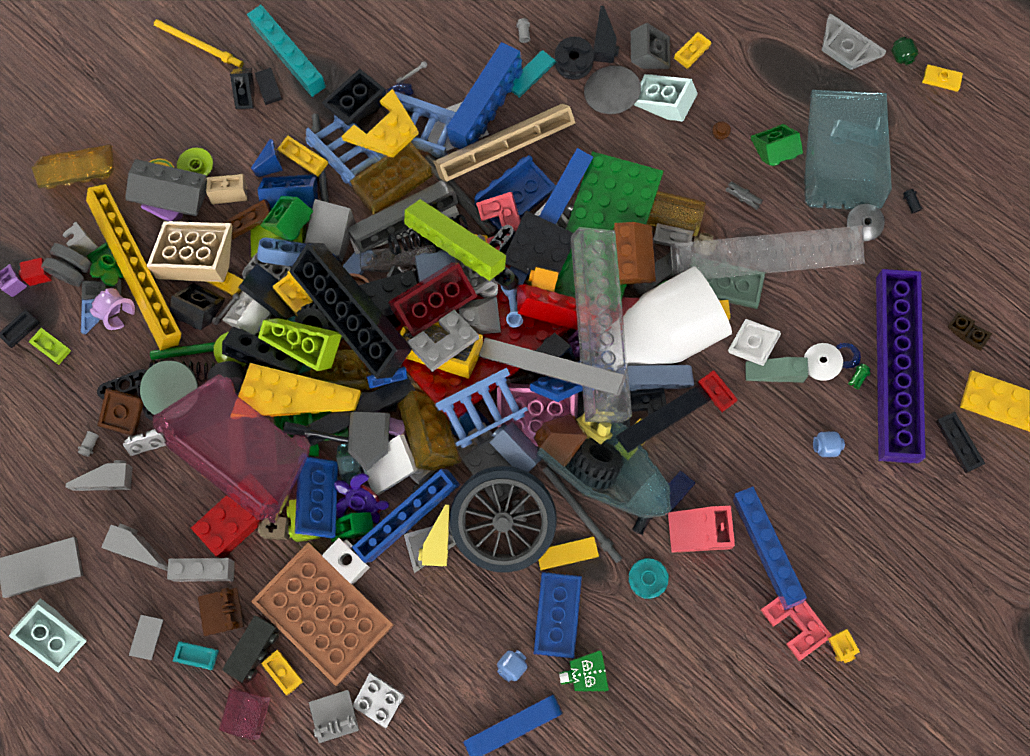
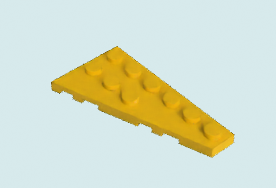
(285, 393)

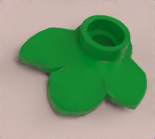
(106, 269)

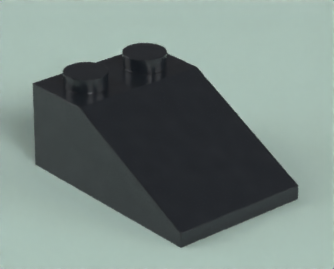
(355, 98)

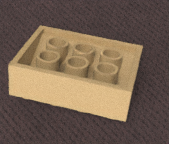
(192, 251)

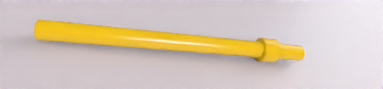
(225, 56)

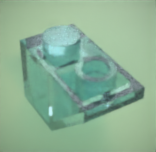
(347, 464)

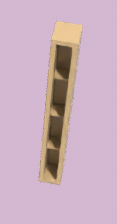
(504, 142)

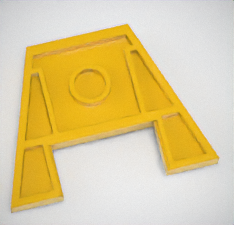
(390, 133)

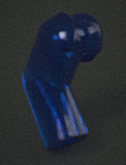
(400, 87)

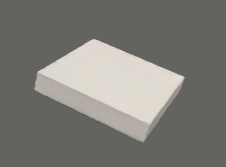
(754, 342)

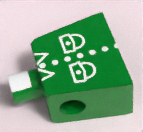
(586, 673)

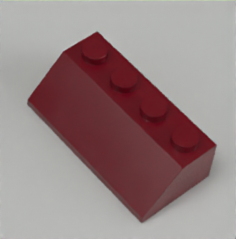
(432, 298)

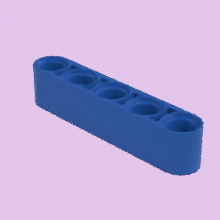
(513, 727)

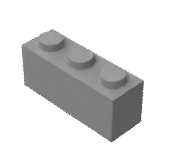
(201, 569)

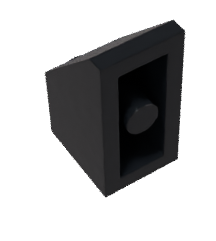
(243, 88)

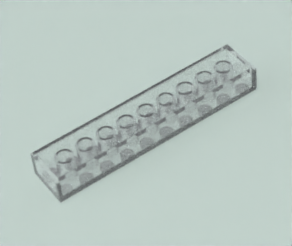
(770, 252)
(600, 320)

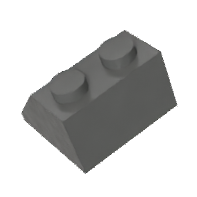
(650, 48)

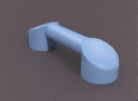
(513, 318)

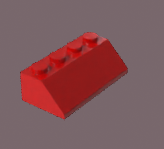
(547, 306)

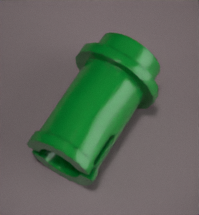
(858, 378)

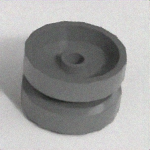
(66, 264)

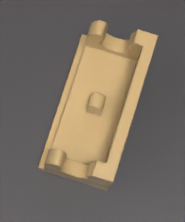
(226, 189)

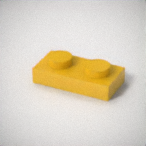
(692, 50)
(282, 672)

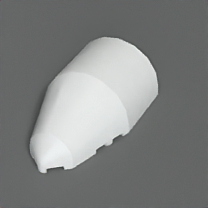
(674, 321)

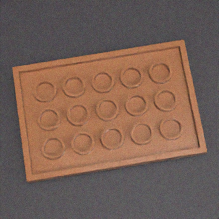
(322, 614)

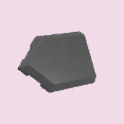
(368, 437)

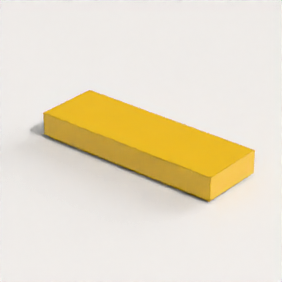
(303, 156)
(569, 553)

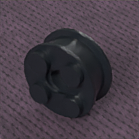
(577, 48)

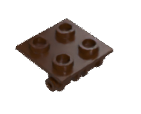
(220, 611)

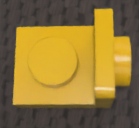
(844, 646)

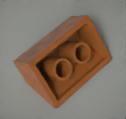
(635, 253)

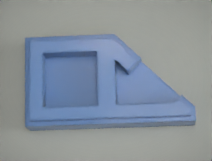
(88, 321)

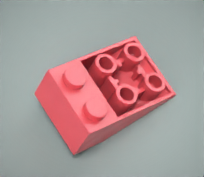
(701, 529)

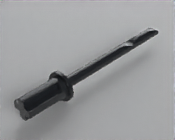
(302, 430)

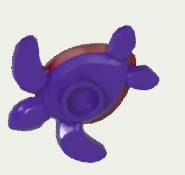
(359, 498)

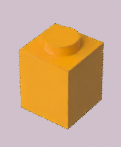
(543, 278)

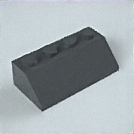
(166, 187)

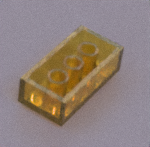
(391, 178)

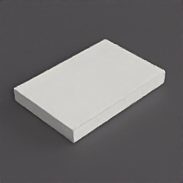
(392, 467)

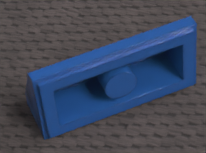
(401, 374)

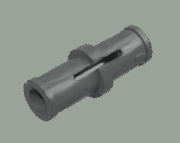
(744, 195)

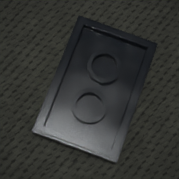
(259, 287)

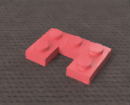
(501, 206)
(813, 630)

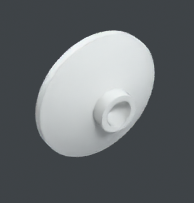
(826, 370)

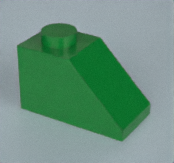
(353, 526)

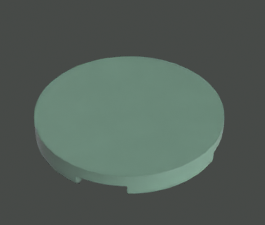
(166, 384)

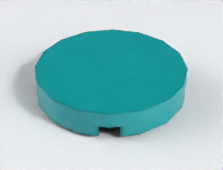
(648, 578)

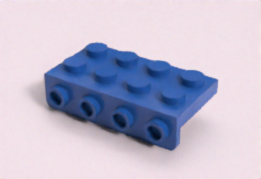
(525, 182)

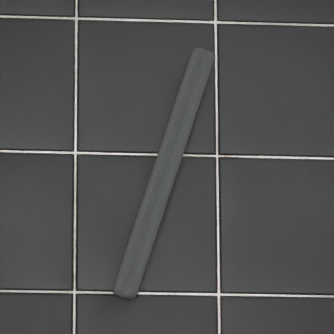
(465, 201)

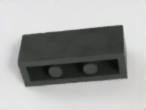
(251, 650)

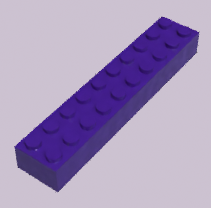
(900, 367)

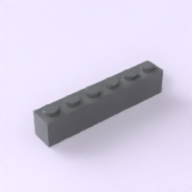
(390, 221)

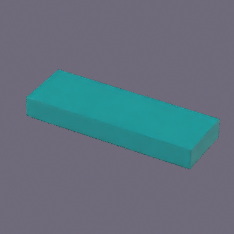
(532, 73)

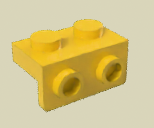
(292, 293)

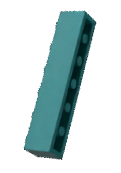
(286, 50)

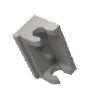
(81, 241)
(146, 637)

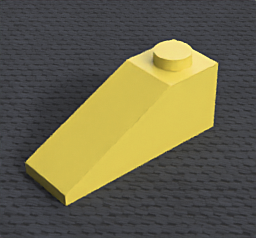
(436, 544)

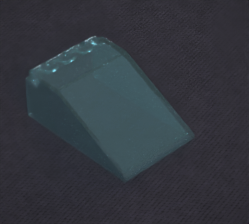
(847, 150)

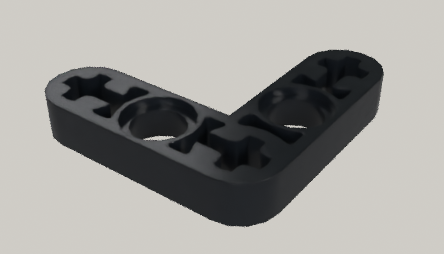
(496, 241)
(137, 375)

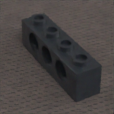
(250, 349)

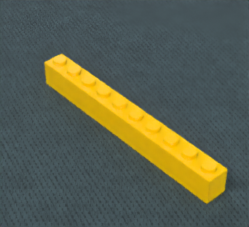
(133, 267)

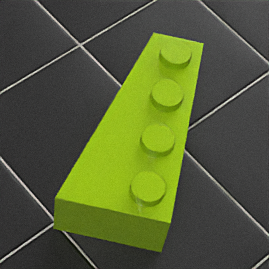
(303, 342)

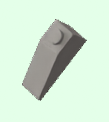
(106, 477)

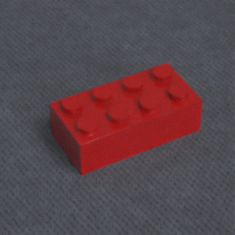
(225, 527)

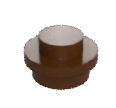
(721, 130)

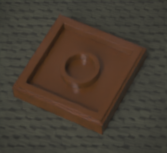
(120, 412)

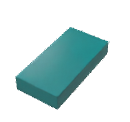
(195, 655)

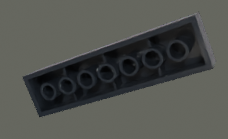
(350, 310)

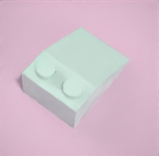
(666, 96)
(47, 635)

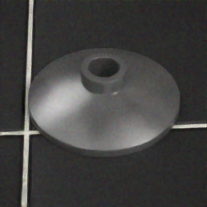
(860, 213)

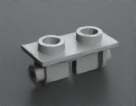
(139, 444)

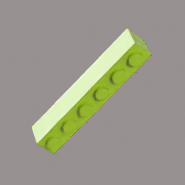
(455, 239)

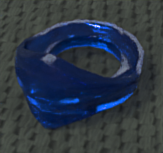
(856, 359)

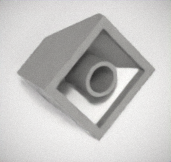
(482, 315)

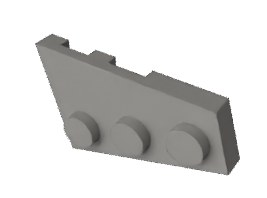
(416, 539)

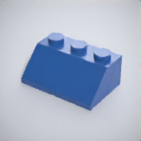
(300, 186)

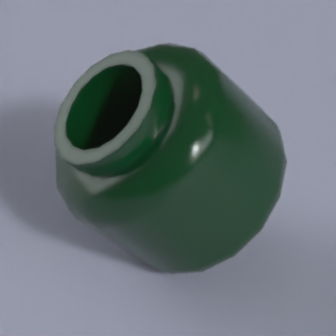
(904, 50)

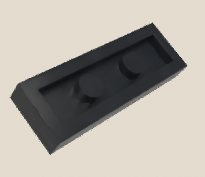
(960, 442)

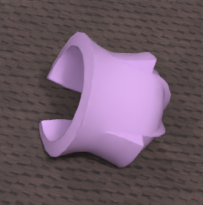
(109, 304)

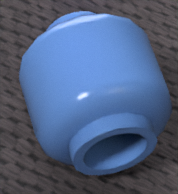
(828, 444)
(512, 665)

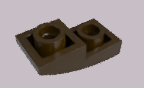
(969, 332)

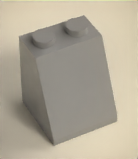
(330, 226)

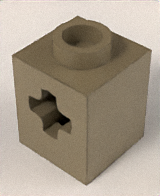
(280, 533)

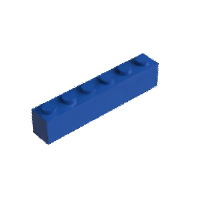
(406, 515)
(769, 548)

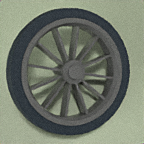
(503, 519)

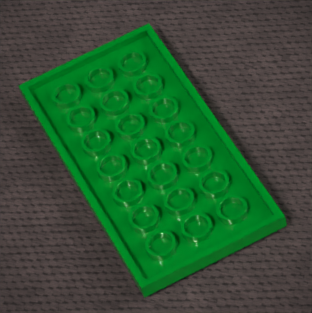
(609, 194)

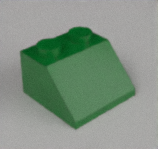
(777, 144)
(287, 217)

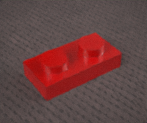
(718, 391)

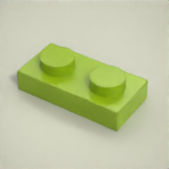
(50, 346)

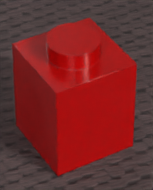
(33, 273)

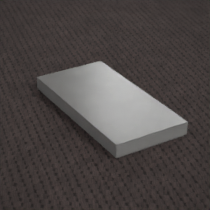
(40, 567)

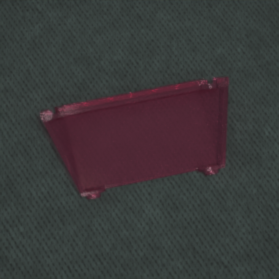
(234, 447)

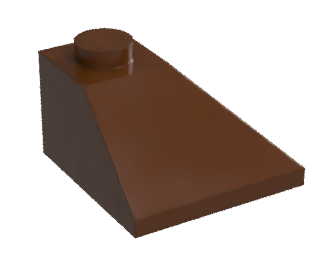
(561, 438)

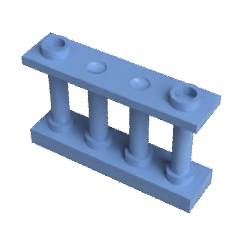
(435, 114)
(314, 141)
(464, 396)

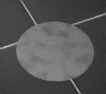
(612, 89)

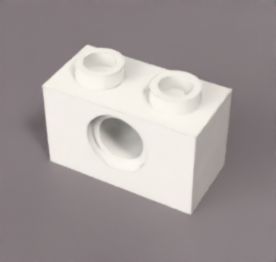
(335, 557)

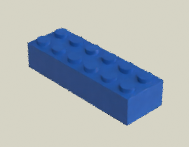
(485, 97)

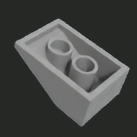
(128, 543)

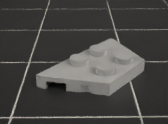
(848, 45)

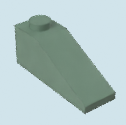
(778, 370)

